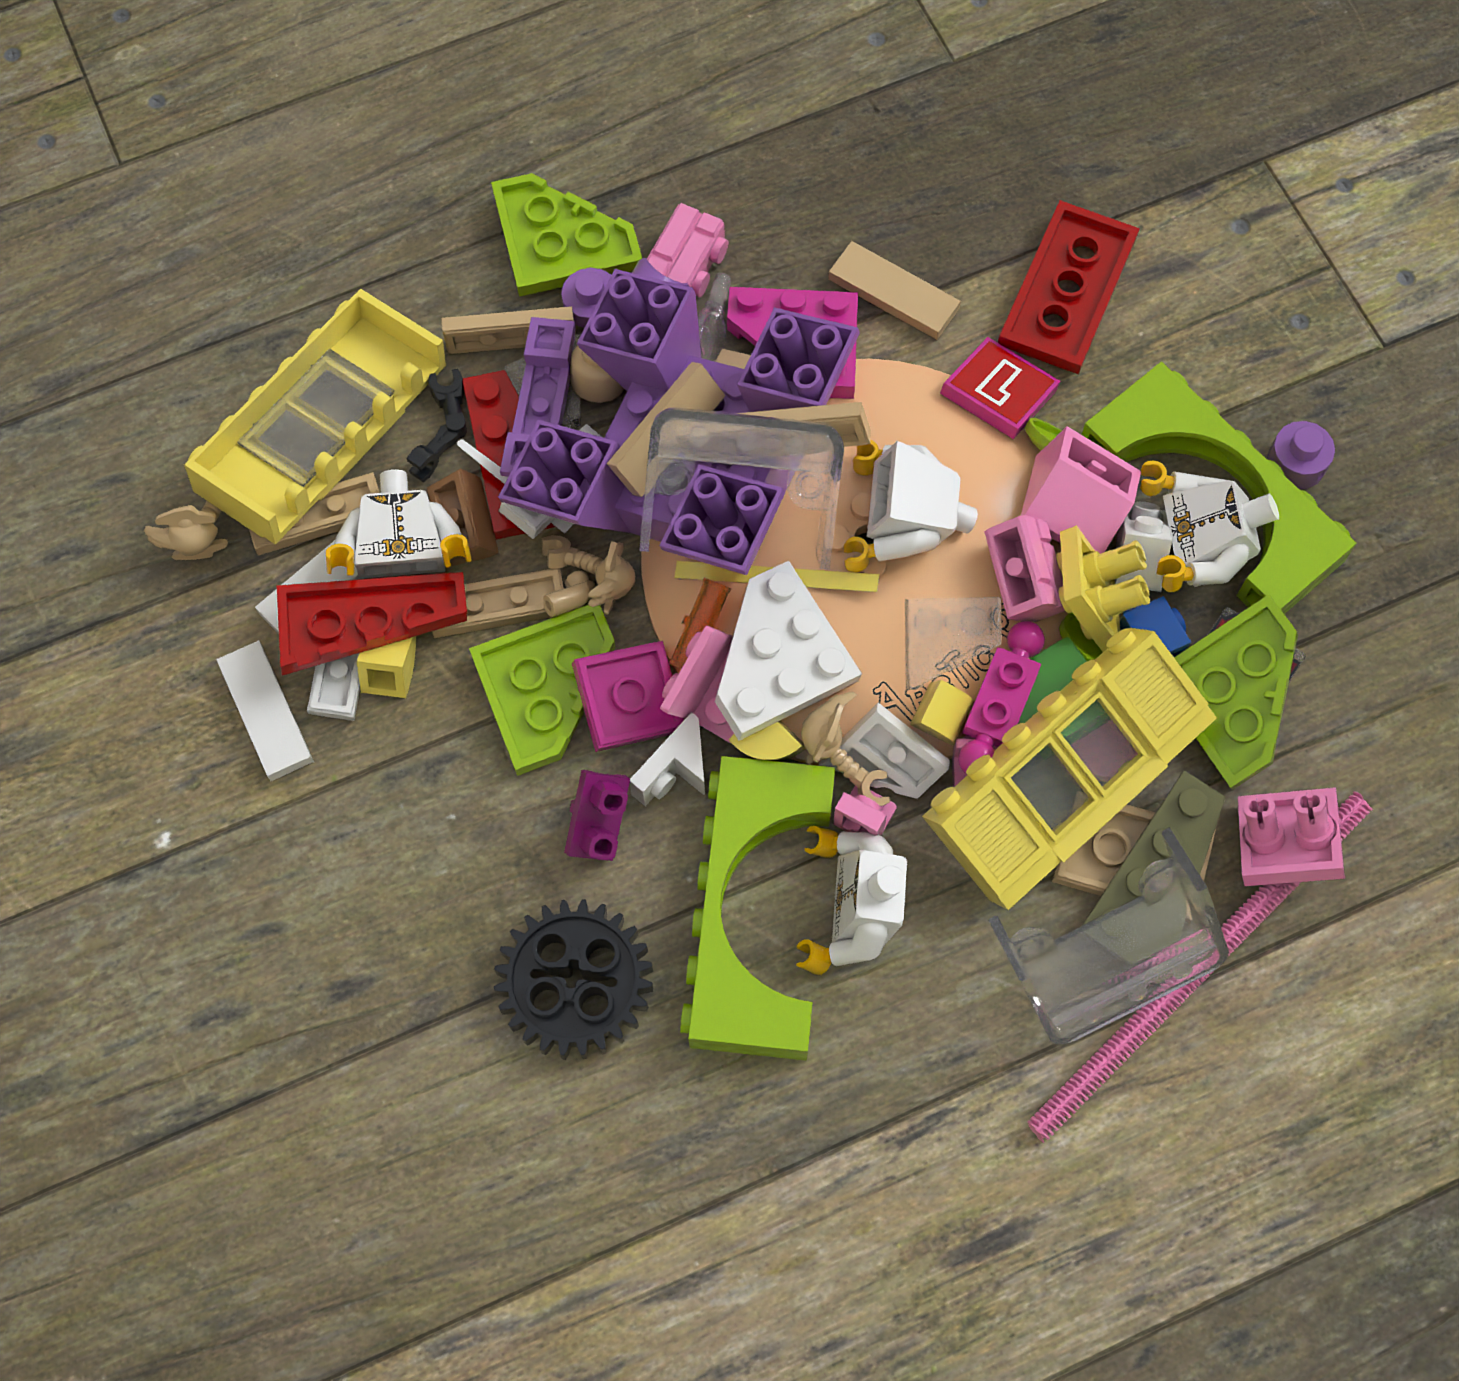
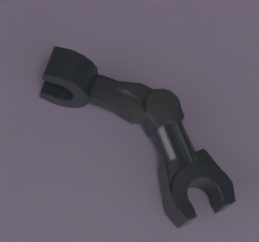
(449, 398)

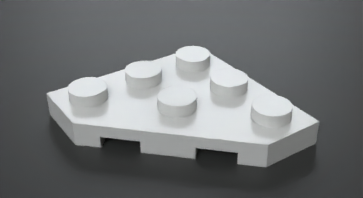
(780, 655)

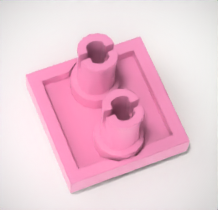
(1290, 837)

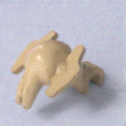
(189, 532)
(613, 574)
(823, 739)

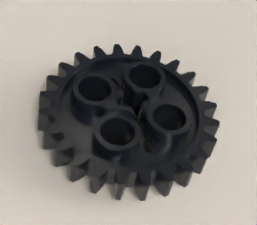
(566, 1022)

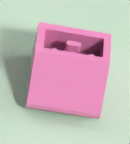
(1082, 487)

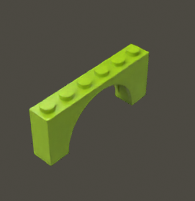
(1169, 417)
(729, 1004)

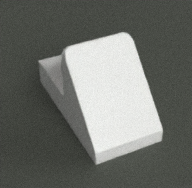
(678, 754)

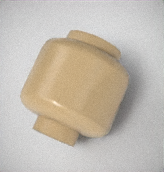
(591, 380)

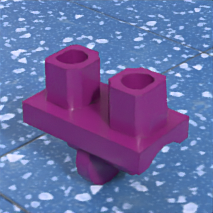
(597, 815)

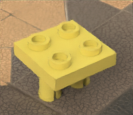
(1091, 587)

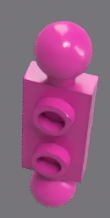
(1003, 692)

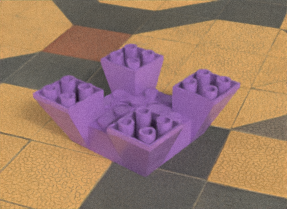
(645, 339)

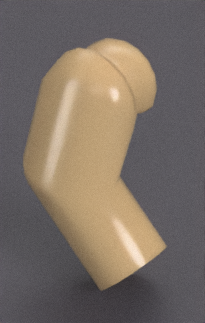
(571, 597)

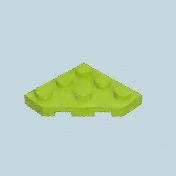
(558, 234)
(1245, 681)
(534, 683)

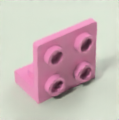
(699, 681)

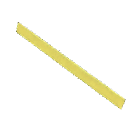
(810, 578)

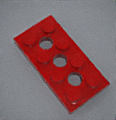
(1081, 310)

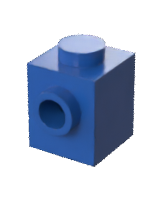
(1162, 619)

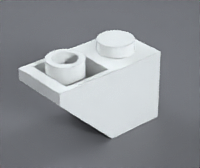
(1151, 529)

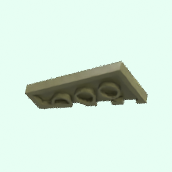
(1192, 815)

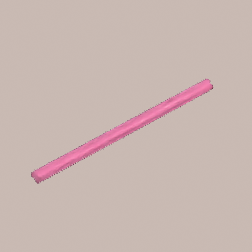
(1234, 933)

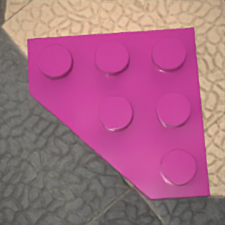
(752, 307)

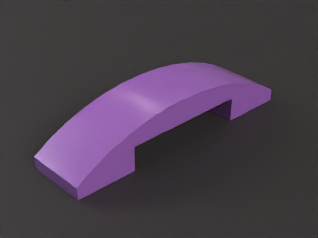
(543, 383)

